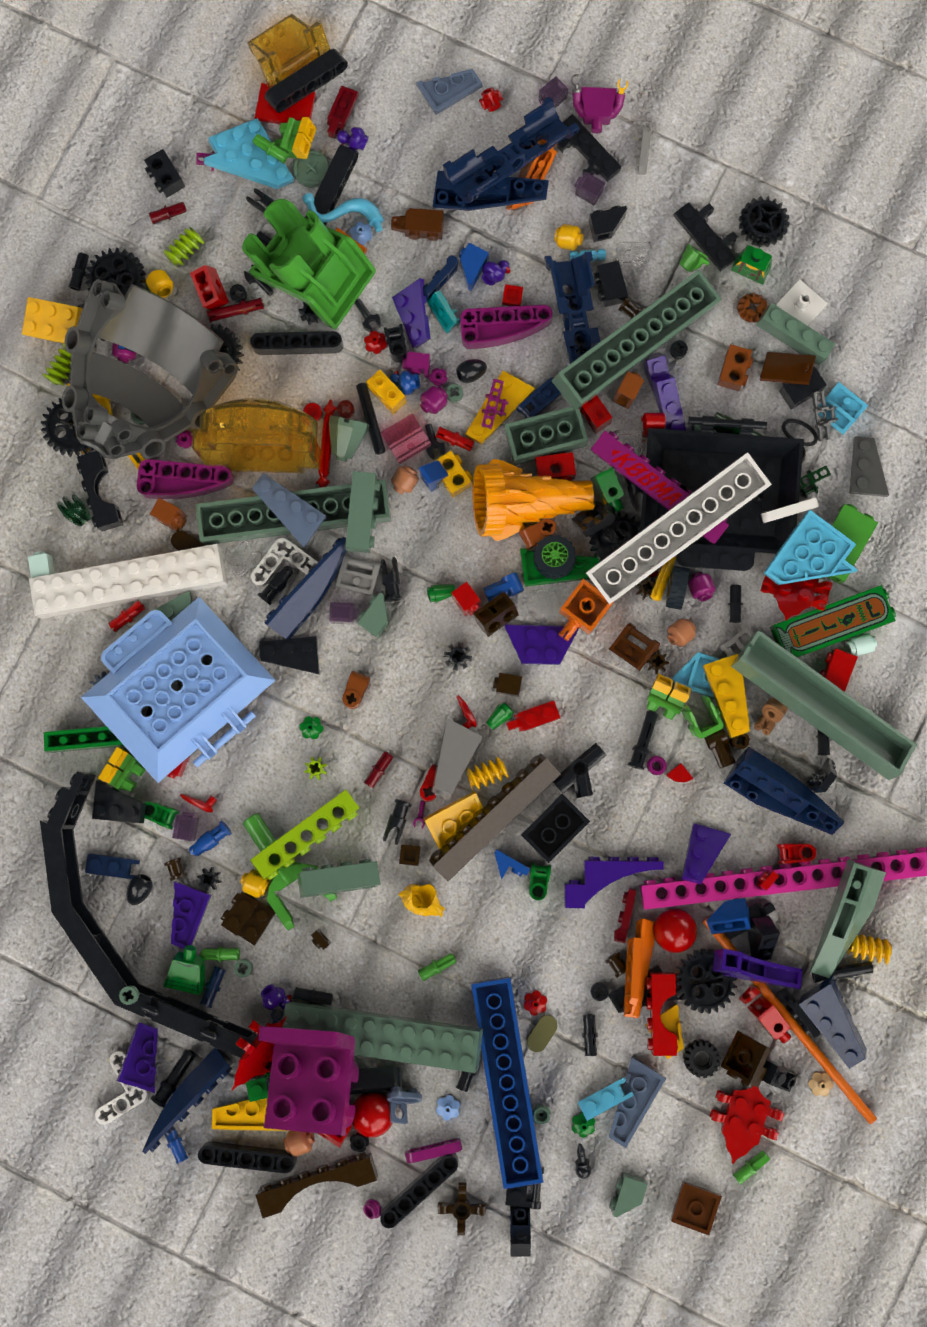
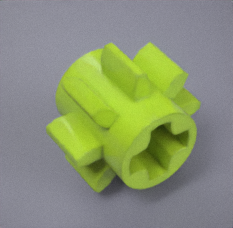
(310, 770)

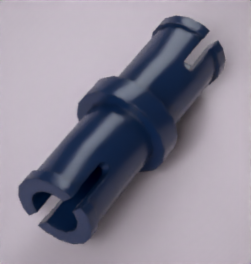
(213, 987)

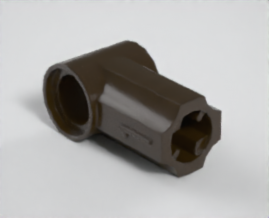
(719, 745)

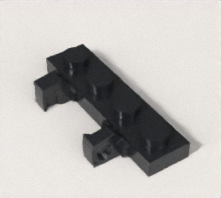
(597, 156)
(695, 224)

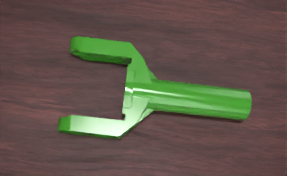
(263, 838)

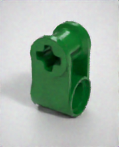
(162, 815)
(539, 879)

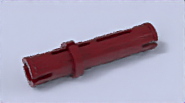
(236, 309)

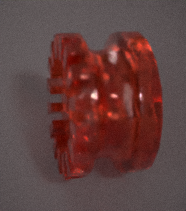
(346, 403)

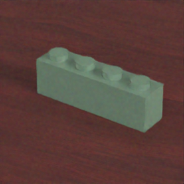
(795, 333)
(361, 512)
(338, 879)

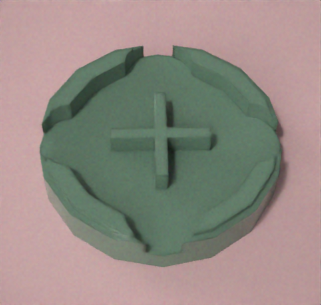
(312, 170)

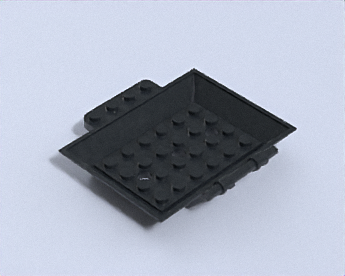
(700, 456)

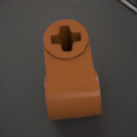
(534, 533)
(356, 686)

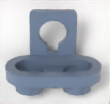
(399, 1097)

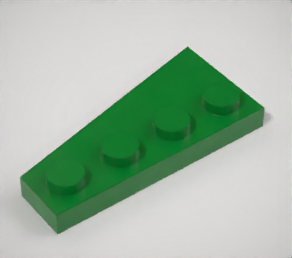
(533, 578)

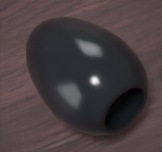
(471, 370)
(139, 889)

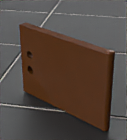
(787, 368)

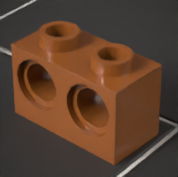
(731, 366)
(628, 389)
(168, 514)

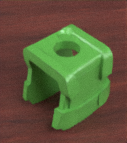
(714, 713)

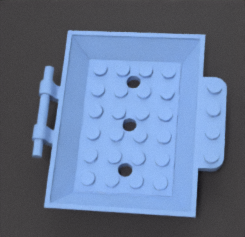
(142, 675)

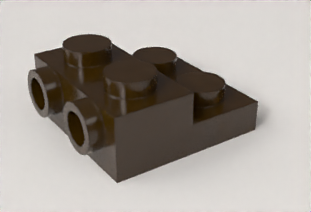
(247, 917)
(746, 1060)

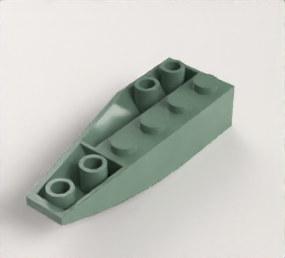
(848, 914)

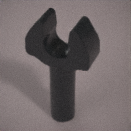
(265, 287)
(368, 317)
(435, 445)

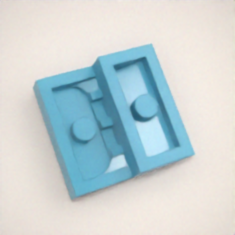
(848, 407)

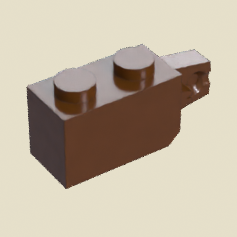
(420, 224)

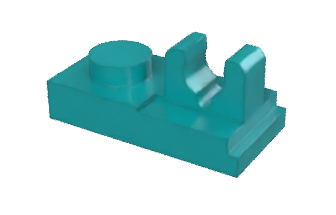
(443, 312)

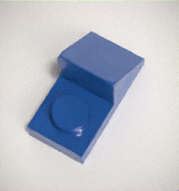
(432, 474)
(505, 861)

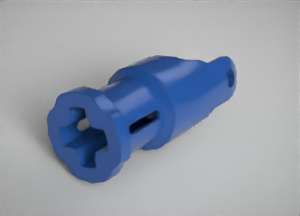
(210, 839)

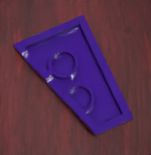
(411, 309)
(702, 852)
(188, 913)
(140, 1060)

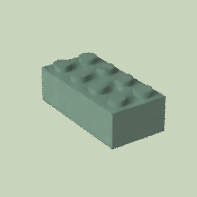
(545, 435)

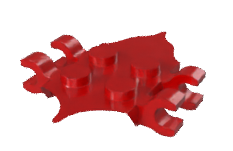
(798, 596)
(257, 1056)
(745, 1120)

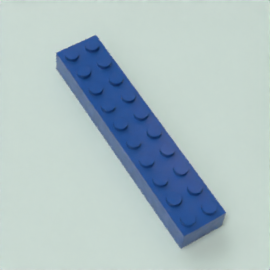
(507, 1083)

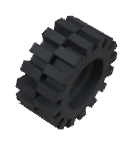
(710, 1067)

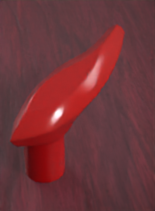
(471, 721)
(200, 804)

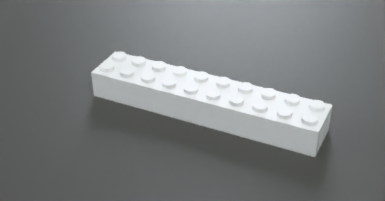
(678, 528)
(128, 581)

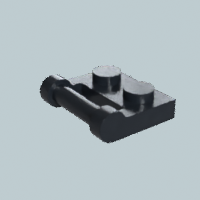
(589, 524)
(517, 1196)

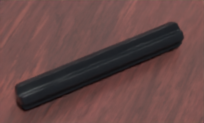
(370, 418)

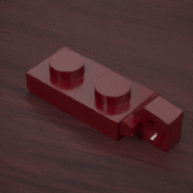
(341, 110)
(624, 917)

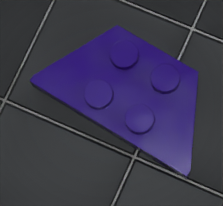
(539, 643)

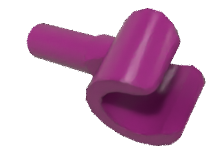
(420, 814)

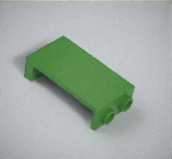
(857, 528)

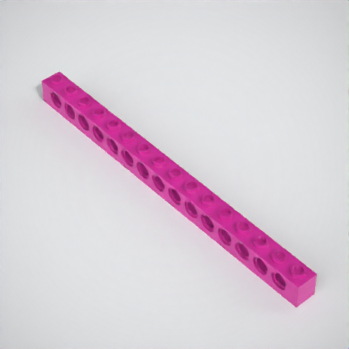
(807, 882)

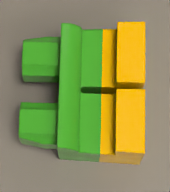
(296, 137)
(673, 702)
(118, 777)

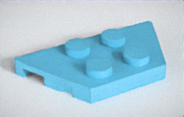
(694, 676)

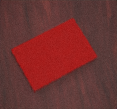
(266, 113)

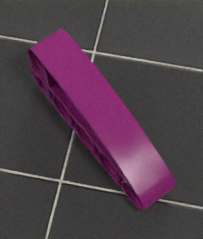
(499, 331)
(175, 485)

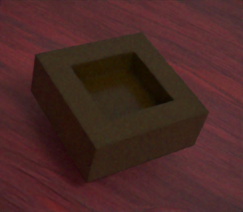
(409, 855)
(320, 939)

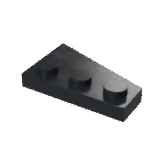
(292, 653)
(824, 777)
(116, 806)

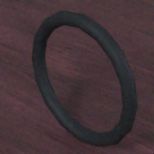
(803, 424)

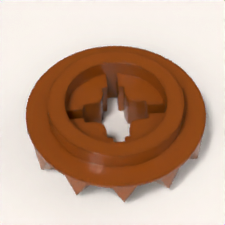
(750, 315)

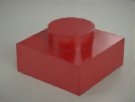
(512, 295)
(766, 879)

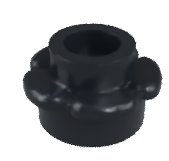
(358, 1147)

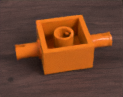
(578, 617)

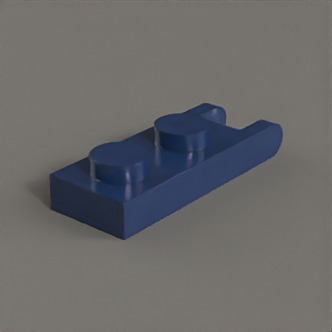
(110, 866)

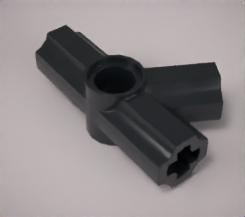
(581, 781)

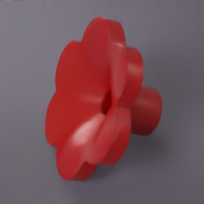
(375, 346)
(535, 997)

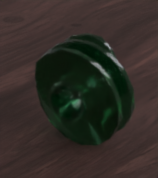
(74, 511)

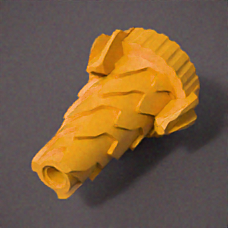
(508, 498)

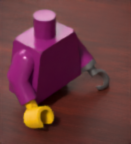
(597, 105)

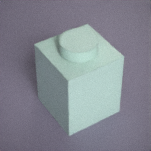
(40, 564)

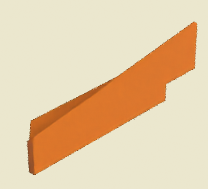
(536, 169)
(637, 966)

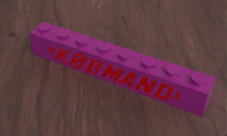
(646, 477)

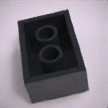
(555, 828)

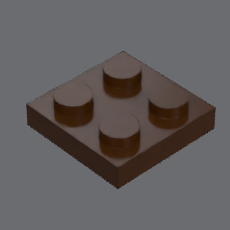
(695, 1208)

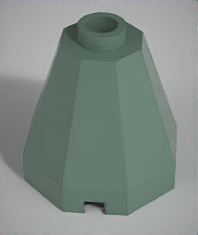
(346, 436)

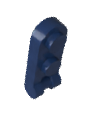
(441, 277)
(539, 399)

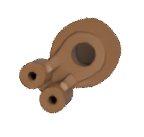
(772, 712)

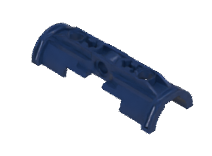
(540, 124)
(579, 277)

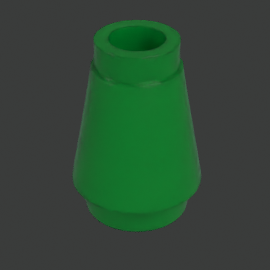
(440, 592)
(499, 716)

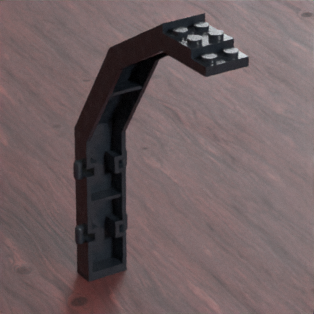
(94, 945)

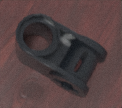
(396, 340)

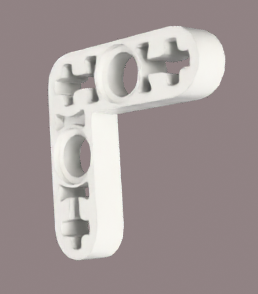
(789, 510)
(281, 557)
(131, 1090)

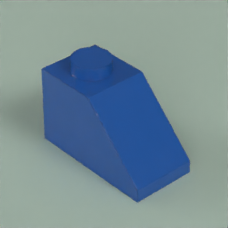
(471, 262)
(730, 917)

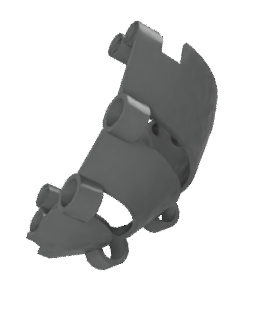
(158, 333)

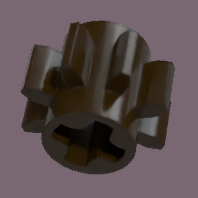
(641, 589)
(661, 659)

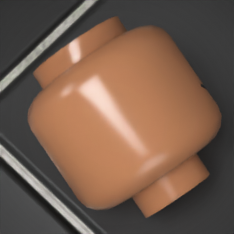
(404, 479)
(681, 632)
(298, 1142)

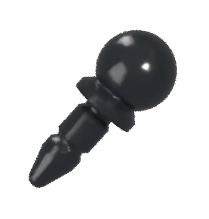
(582, 1169)

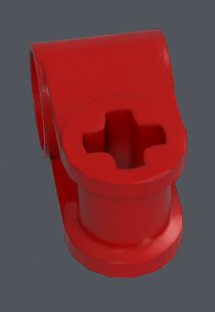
(652, 420)
(428, 783)
(791, 853)

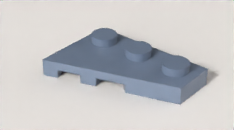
(447, 91)

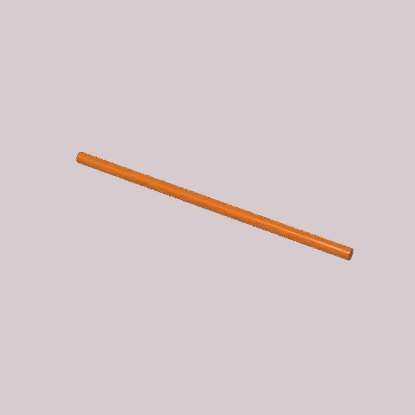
(804, 1038)

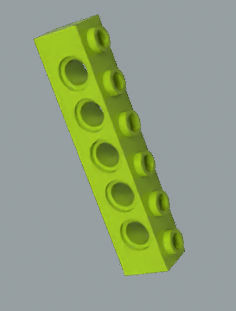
(342, 801)

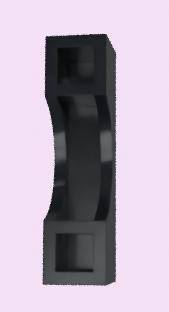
(93, 469)

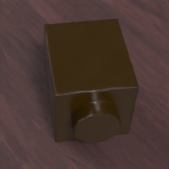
(507, 684)

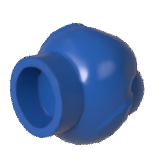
(407, 381)

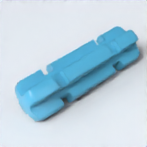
(600, 254)

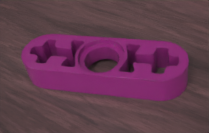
(433, 1150)

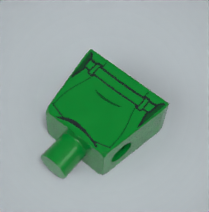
(186, 972)

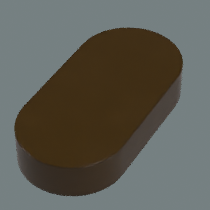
(183, 541)

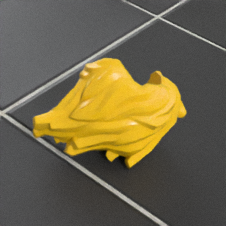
(421, 900)

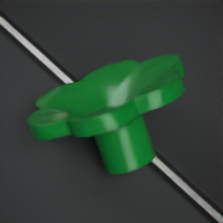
(316, 727)
(579, 1121)

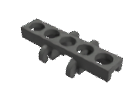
(826, 422)

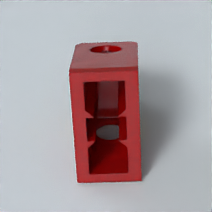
(770, 1019)

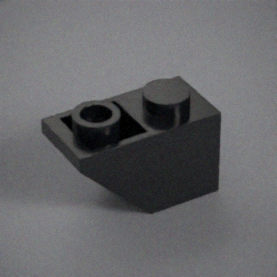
(605, 223)
(762, 938)
(779, 1076)
(520, 1232)

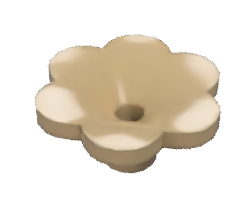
(816, 1082)

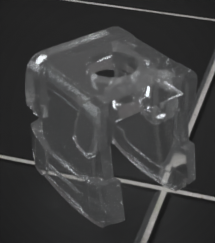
(636, 436)

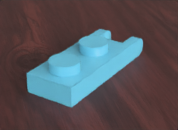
(604, 1099)

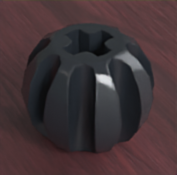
(453, 660)

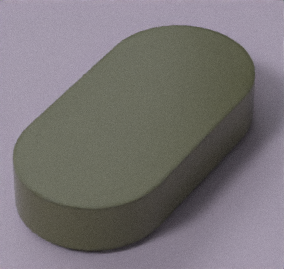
(542, 1033)

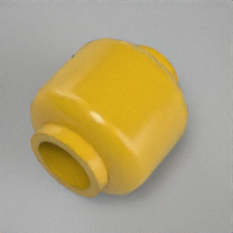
(568, 237)
(159, 283)
(254, 884)

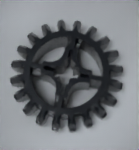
(760, 209)

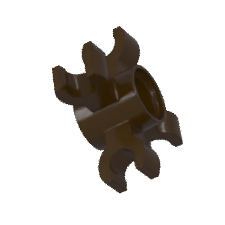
(450, 1208)

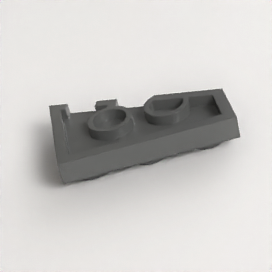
(866, 469)

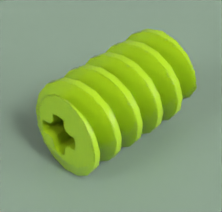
(183, 246)
(59, 368)

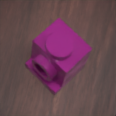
(417, 363)

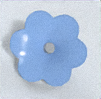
(361, 233)
(448, 1102)

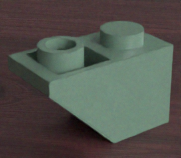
(375, 618)
(629, 1194)

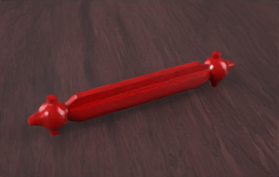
(325, 446)

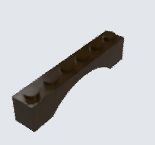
(356, 1171)

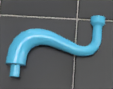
(359, 205)

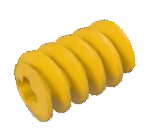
(486, 773)
(871, 947)

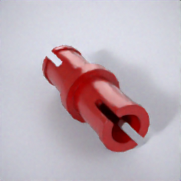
(455, 439)
(127, 616)

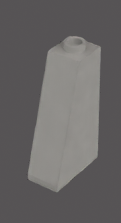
(454, 756)

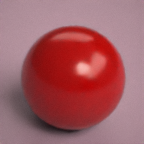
(675, 930)
(372, 1114)

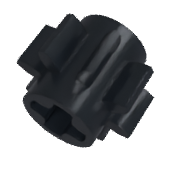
(307, 316)
(215, 880)

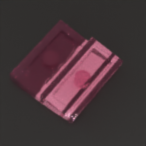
(406, 438)

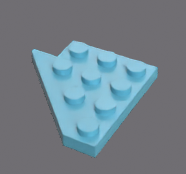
(240, 157)
(811, 553)

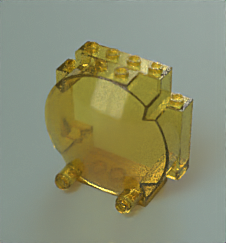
(257, 437)

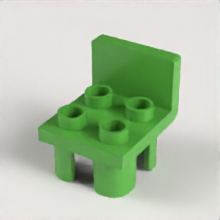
(310, 262)

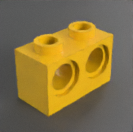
(386, 391)
(455, 472)

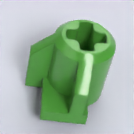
(693, 259)

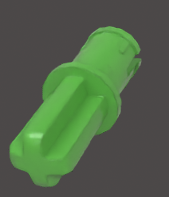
(270, 148)
(220, 954)
(436, 966)
(751, 1167)

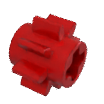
(490, 99)

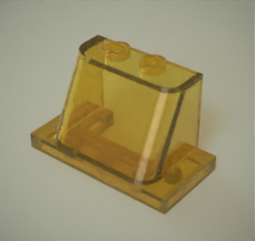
(287, 48)

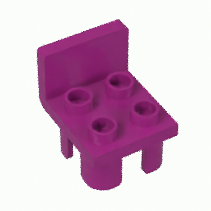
(310, 1080)

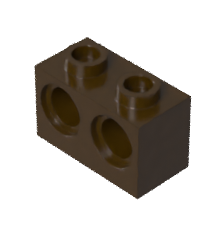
(496, 614)

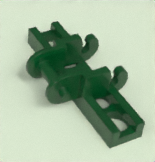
(812, 481)

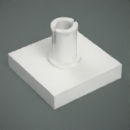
(802, 303)

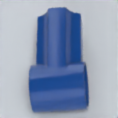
(509, 584)

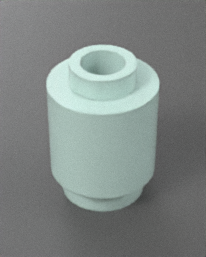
(861, 644)

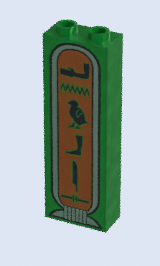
(835, 623)

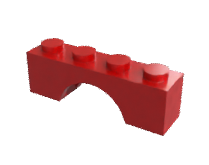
(661, 986)

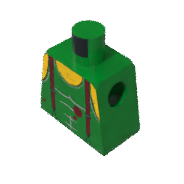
(753, 264)
(602, 483)

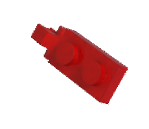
(534, 717)

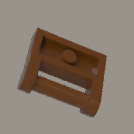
(631, 652)

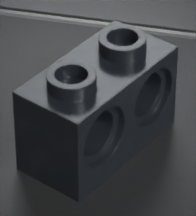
(164, 173)

